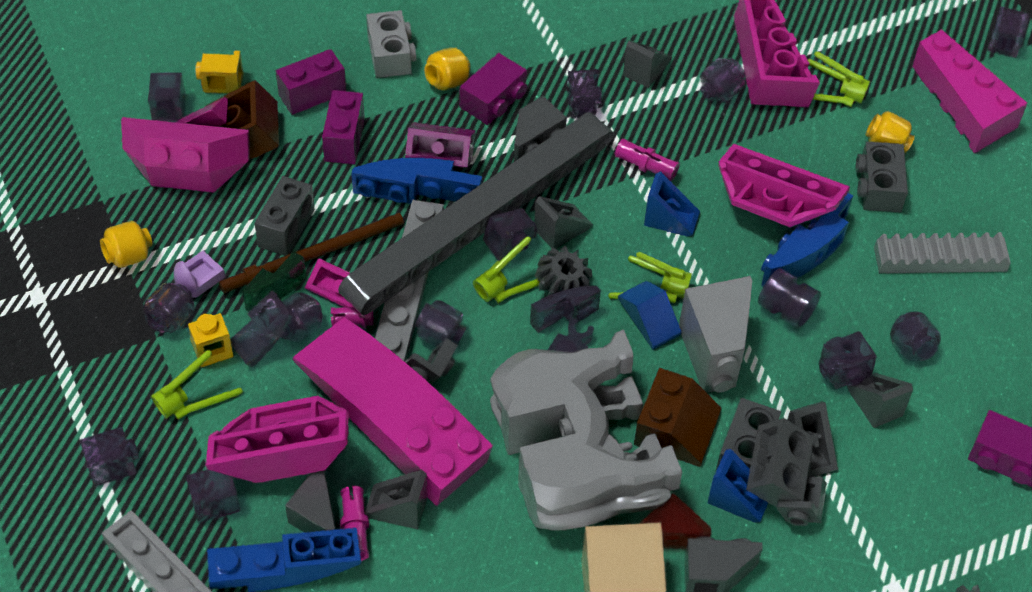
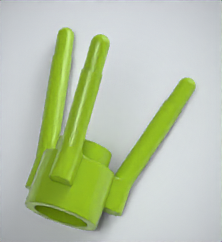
(853, 84)
(674, 279)
(492, 282)
(171, 397)

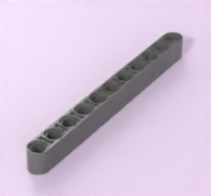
(469, 216)

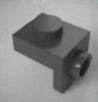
(437, 364)
(808, 510)

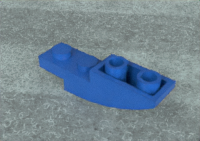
(408, 177)
(809, 246)
(285, 563)

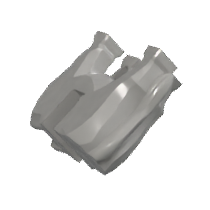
(560, 427)

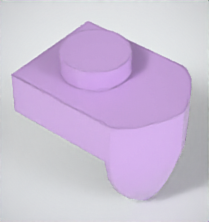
(198, 273)

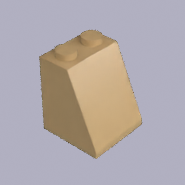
(623, 558)

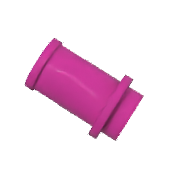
(352, 315)

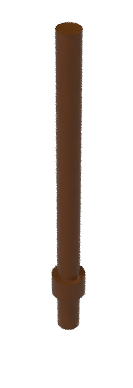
(315, 251)

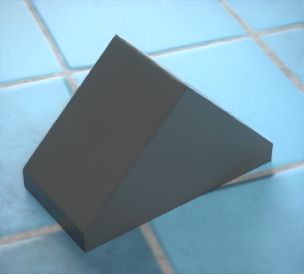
(644, 63)
(559, 221)
(881, 398)
(816, 422)
(399, 500)
(310, 505)

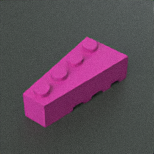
(770, 58)
(968, 91)

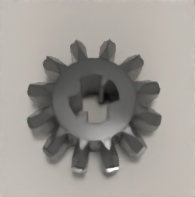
(562, 271)

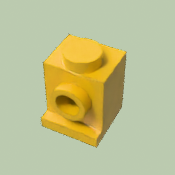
(220, 72)
(209, 330)

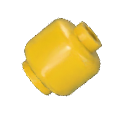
(447, 68)
(890, 129)
(125, 244)

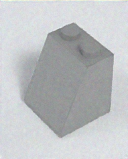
(716, 330)

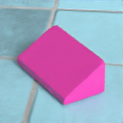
(210, 115)
(326, 281)

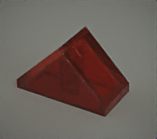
(678, 523)

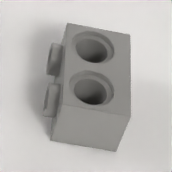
(389, 43)

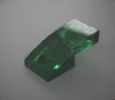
(282, 282)

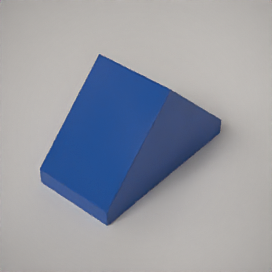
(669, 208)
(651, 313)
(730, 492)

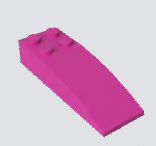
(395, 407)

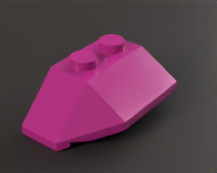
(184, 153)
(777, 188)
(279, 440)

